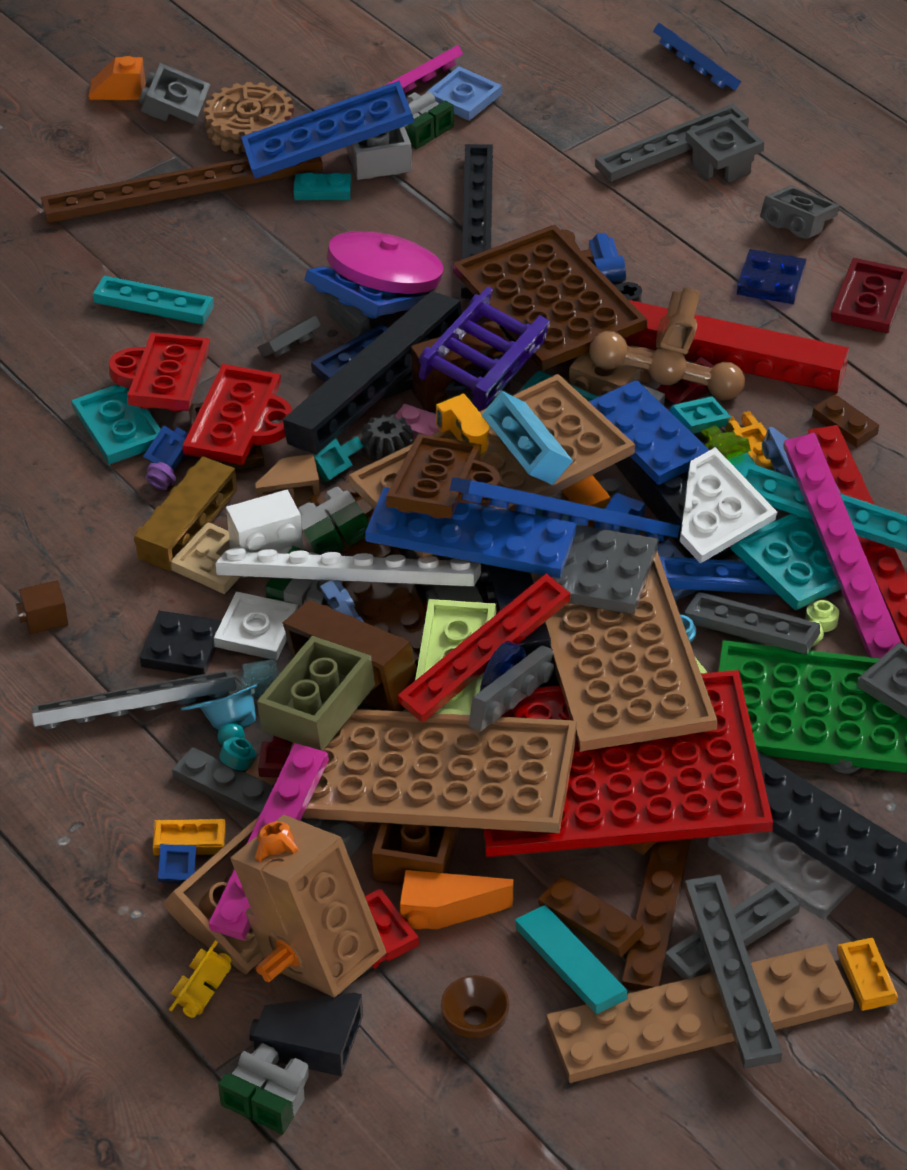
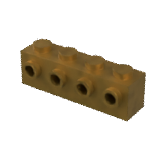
(185, 512)

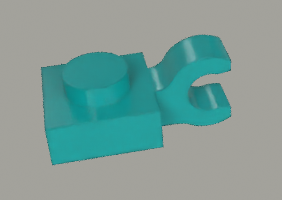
(335, 459)

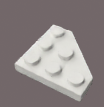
(719, 507)

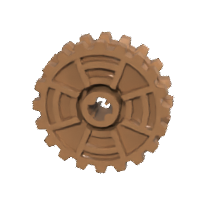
(244, 111)

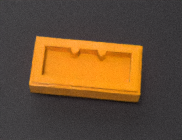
(205, 834)
(867, 974)

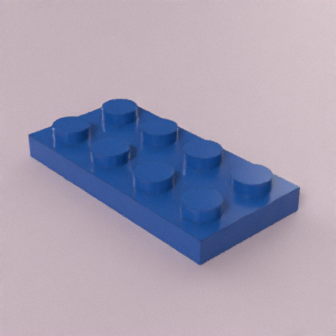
(660, 439)

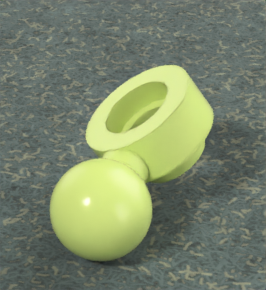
(825, 614)

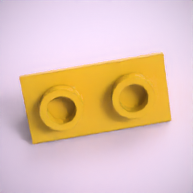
(192, 992)

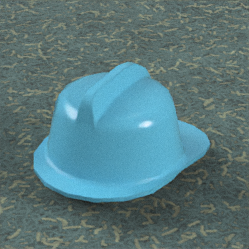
(230, 709)

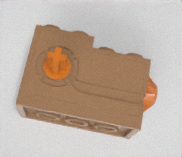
(307, 906)

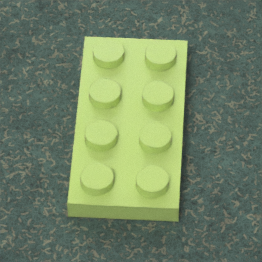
(444, 629)

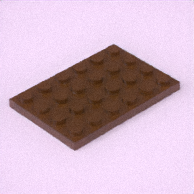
(554, 280)

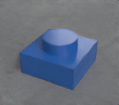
(176, 863)

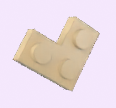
(200, 555)

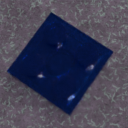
(771, 276)

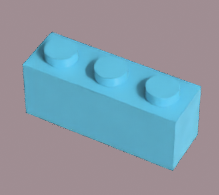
(527, 438)

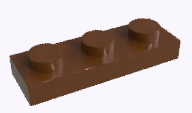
(592, 916)

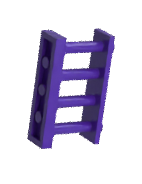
(499, 371)

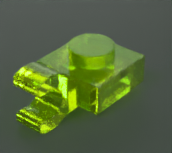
(727, 443)

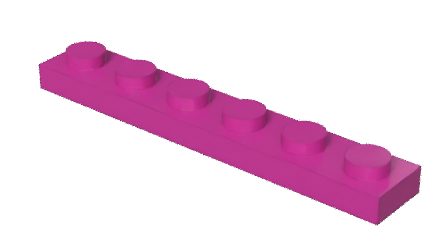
(288, 797)

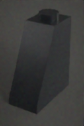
(311, 1030)

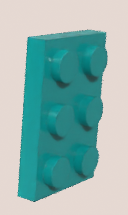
(114, 425)

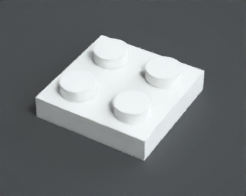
(254, 626)

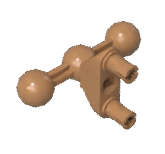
(673, 341)

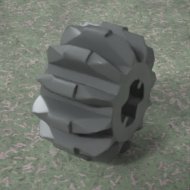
(385, 436)

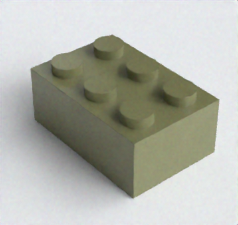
(316, 693)

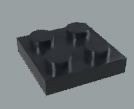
(180, 643)

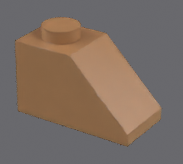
(291, 473)

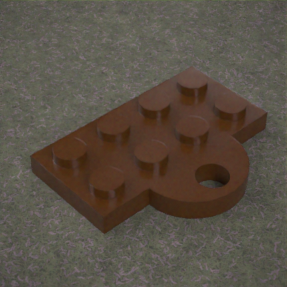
(427, 476)

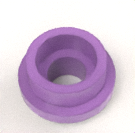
(160, 475)

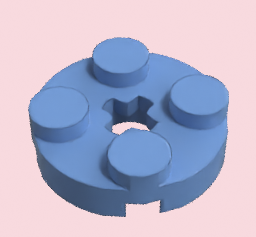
(339, 598)

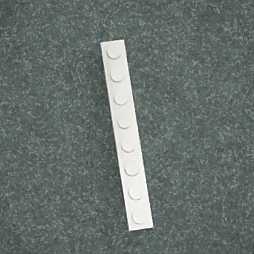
(348, 568)

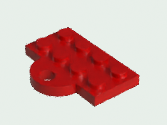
(162, 372)
(238, 415)

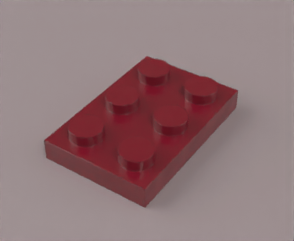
(870, 295)

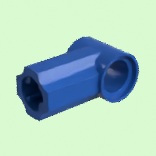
(607, 259)

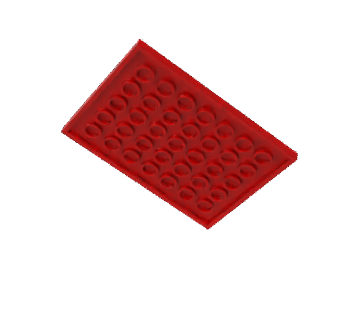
(653, 787)

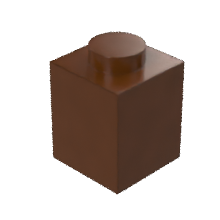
(42, 607)

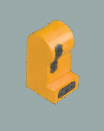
(463, 421)

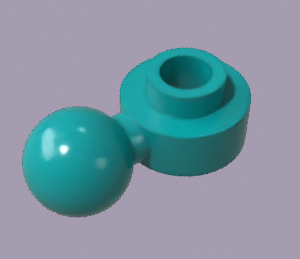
(235, 749)

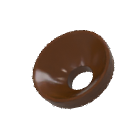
(472, 995)

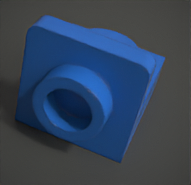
(167, 447)

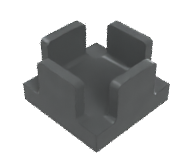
(724, 144)

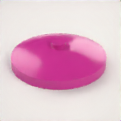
(384, 262)

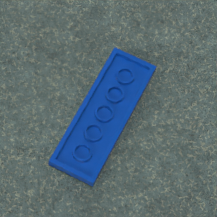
(327, 129)
(478, 535)

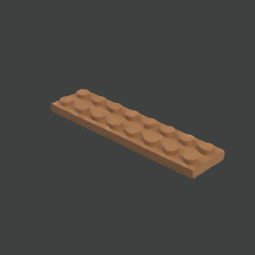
(691, 1015)

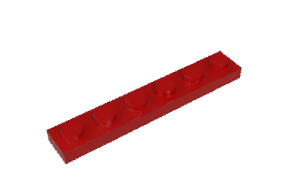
(471, 656)

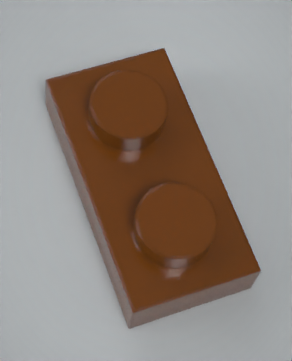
(852, 423)

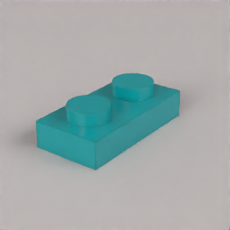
(322, 186)
(700, 414)

